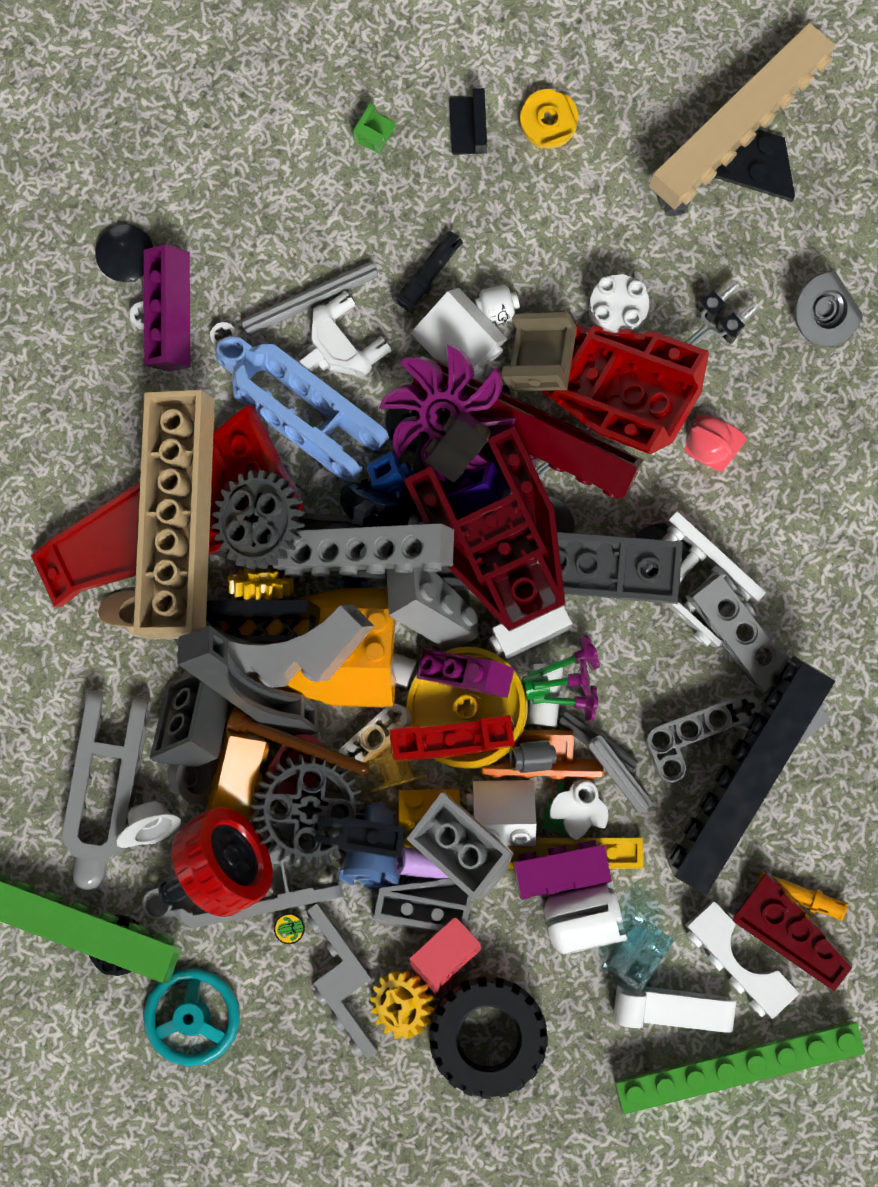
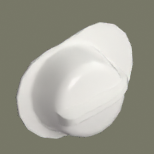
(148, 825)

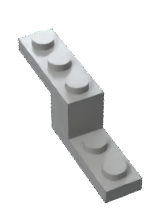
(341, 982)

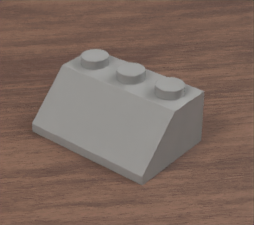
(461, 847)

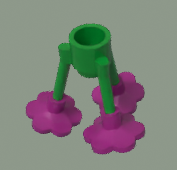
(538, 685)

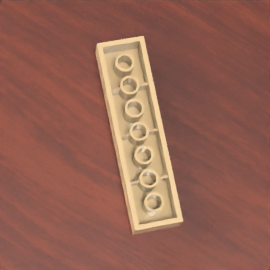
(174, 514)

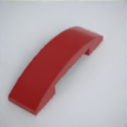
(451, 739)

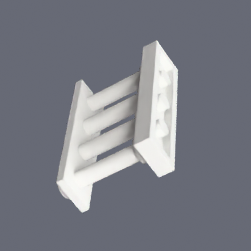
(703, 549)

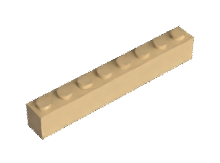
(741, 116)

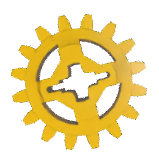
(260, 584)
(402, 1004)

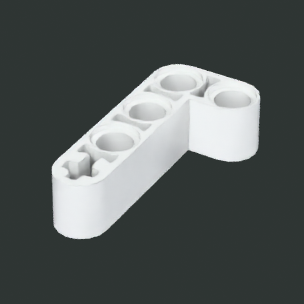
(673, 1009)

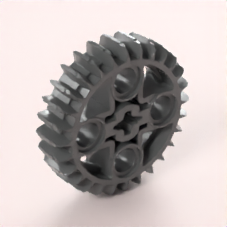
(265, 816)

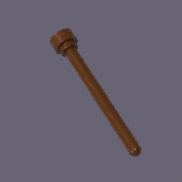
(241, 722)

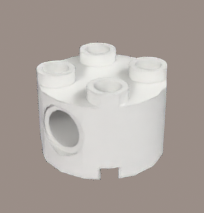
(619, 304)

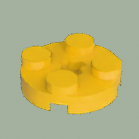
(557, 105)

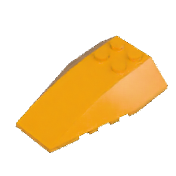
(367, 673)

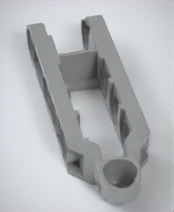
(92, 859)
(157, 910)

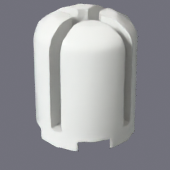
(584, 918)

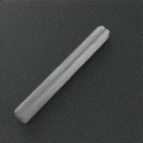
(309, 298)

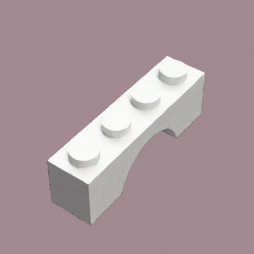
(768, 990)

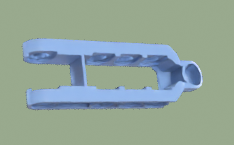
(245, 361)

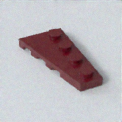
(785, 927)

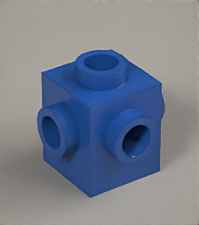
(388, 476)

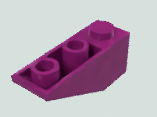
(466, 672)

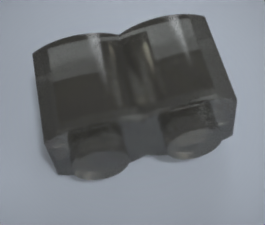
(457, 445)

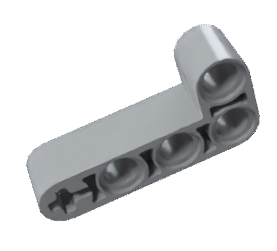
(703, 730)

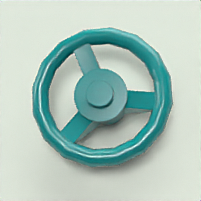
(192, 1017)

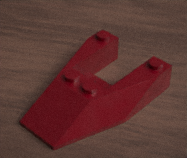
(507, 548)

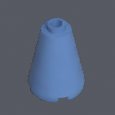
(366, 868)

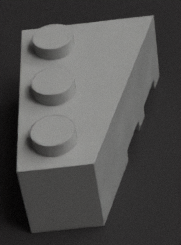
(430, 607)
(422, 905)

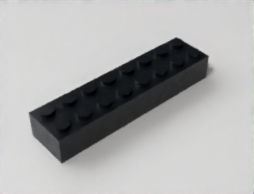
(749, 774)

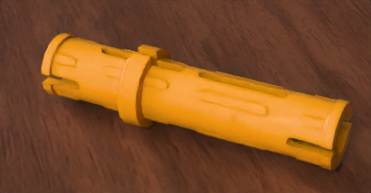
(813, 899)

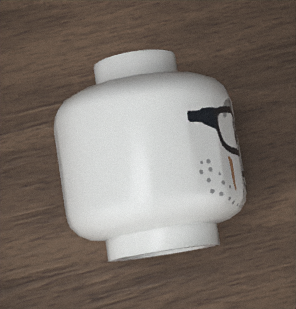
(498, 304)

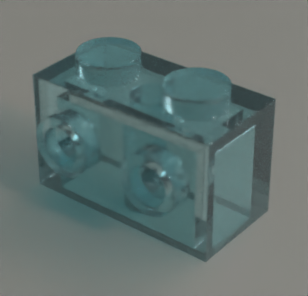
(640, 955)

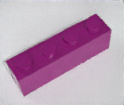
(167, 308)

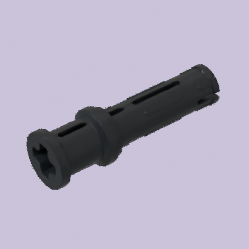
(419, 282)

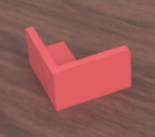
(444, 956)

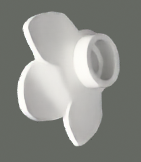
(579, 814)

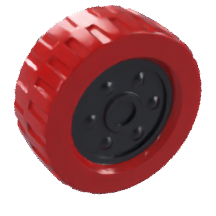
(218, 864)

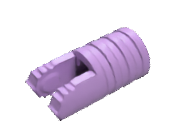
(416, 864)

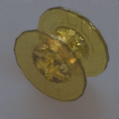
(396, 772)

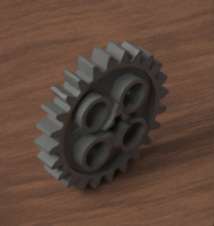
(235, 517)

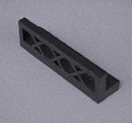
(263, 610)

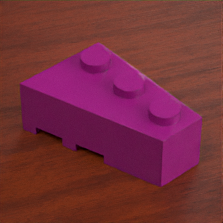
(561, 869)

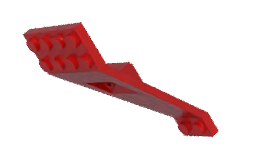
(105, 542)

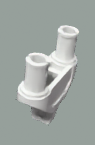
(332, 348)

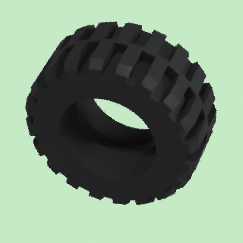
(497, 1079)

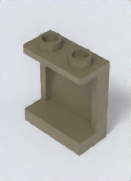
(541, 352)

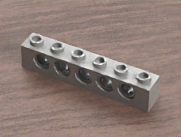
(435, 553)
(706, 601)

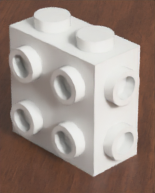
(505, 810)

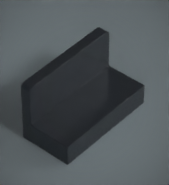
(468, 124)

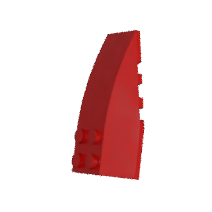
(632, 385)

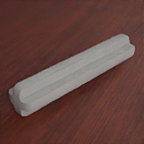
(619, 773)

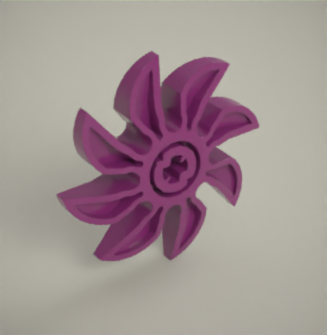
(443, 397)

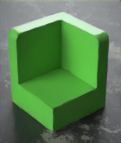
(373, 129)

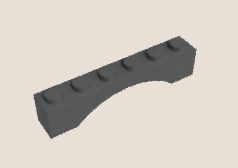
(207, 658)

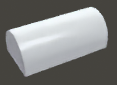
(545, 713)

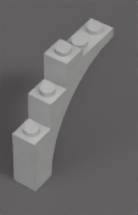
(317, 651)

